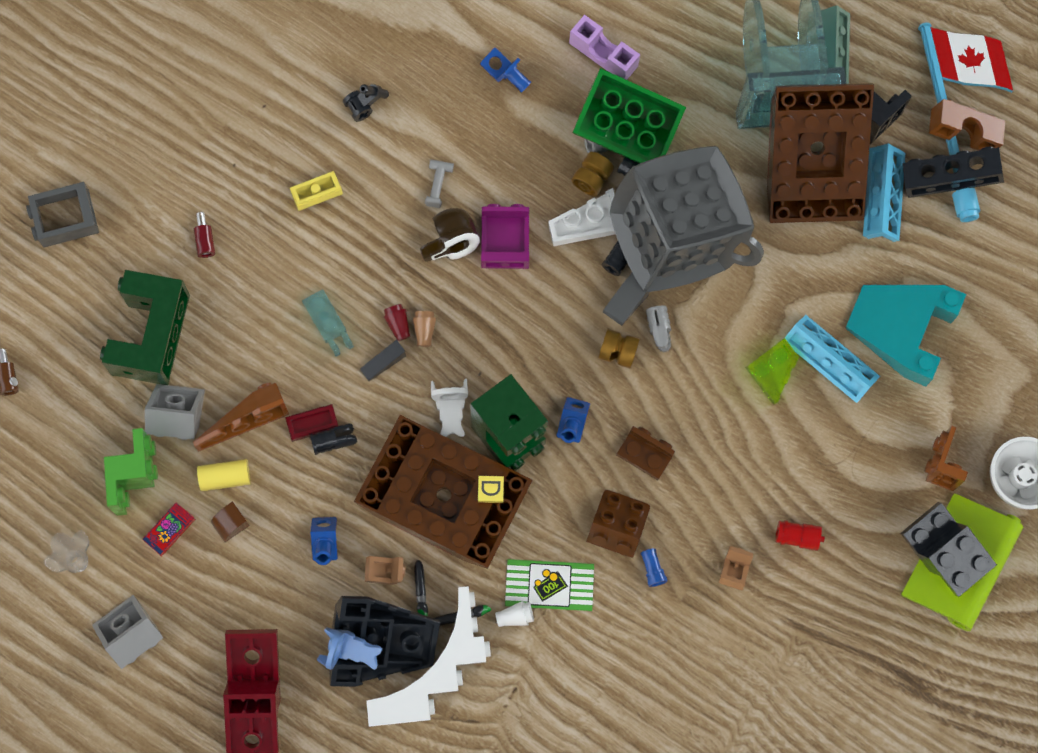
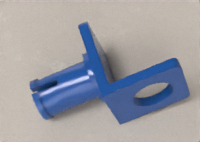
(507, 70)
(572, 420)
(324, 540)

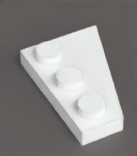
(585, 222)

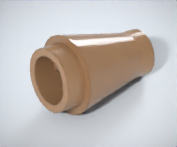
(424, 327)

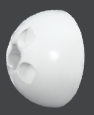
(1015, 459)

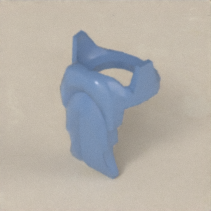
(346, 645)

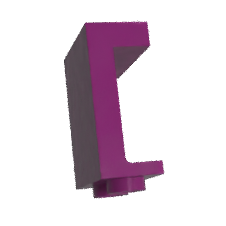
(505, 237)

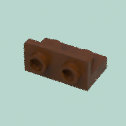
(646, 452)

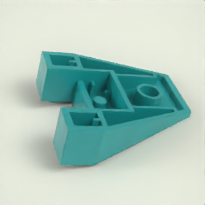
(894, 322)

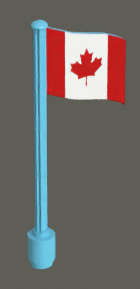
(965, 61)

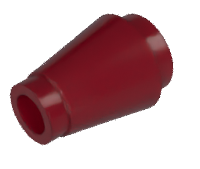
(397, 321)

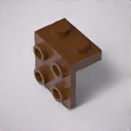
(618, 523)

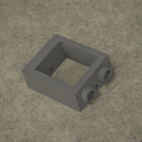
(68, 233)

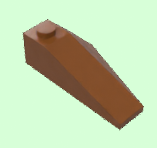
(253, 412)

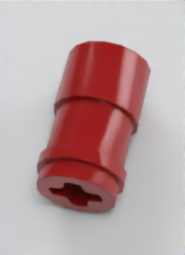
(801, 535)

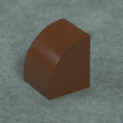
(229, 522)

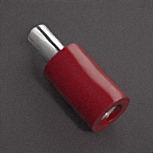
(203, 238)

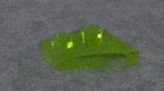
(773, 369)

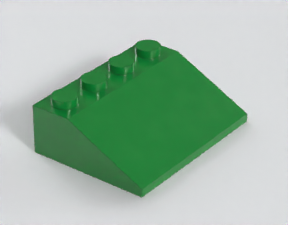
(628, 118)

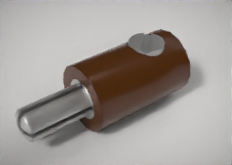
(8, 379)

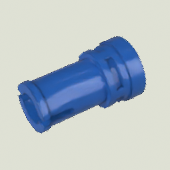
(655, 574)

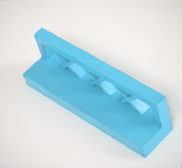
(880, 191)
(830, 359)

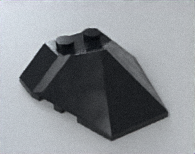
(405, 639)

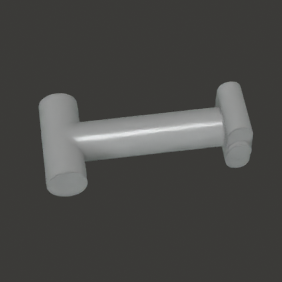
(440, 167)

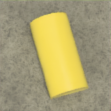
(316, 191)
(223, 475)

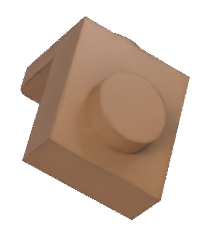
(735, 568)
(384, 570)

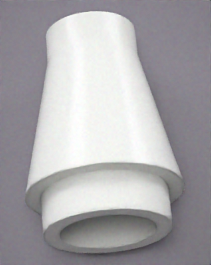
(516, 615)

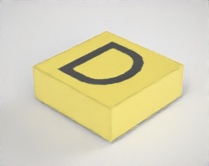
(490, 489)

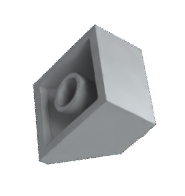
(174, 411)
(127, 632)

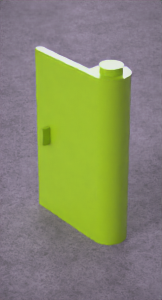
(997, 536)

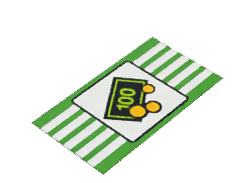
(550, 584)

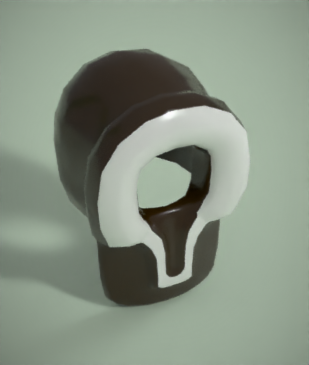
(456, 236)

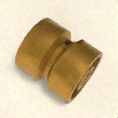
(594, 171)
(619, 348)

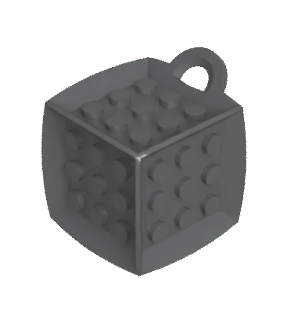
(682, 219)

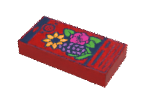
(168, 529)

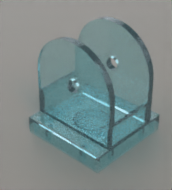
(781, 65)

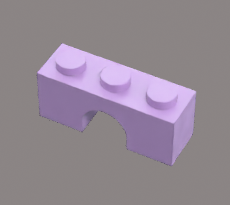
(590, 40)

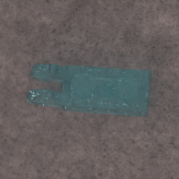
(326, 320)

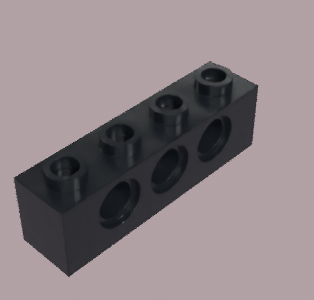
(965, 177)

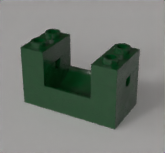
(167, 304)
(509, 423)

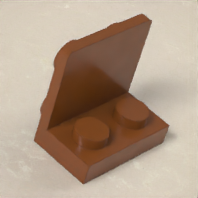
(939, 473)

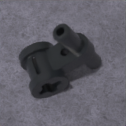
(360, 101)

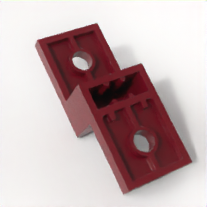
(252, 691)

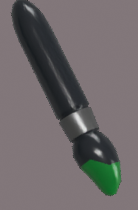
(422, 607)
(477, 611)

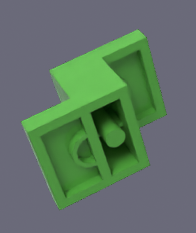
(130, 472)

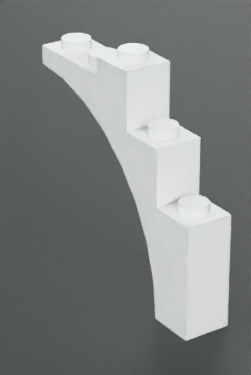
(462, 649)

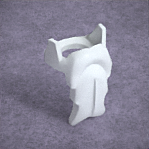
(450, 404)

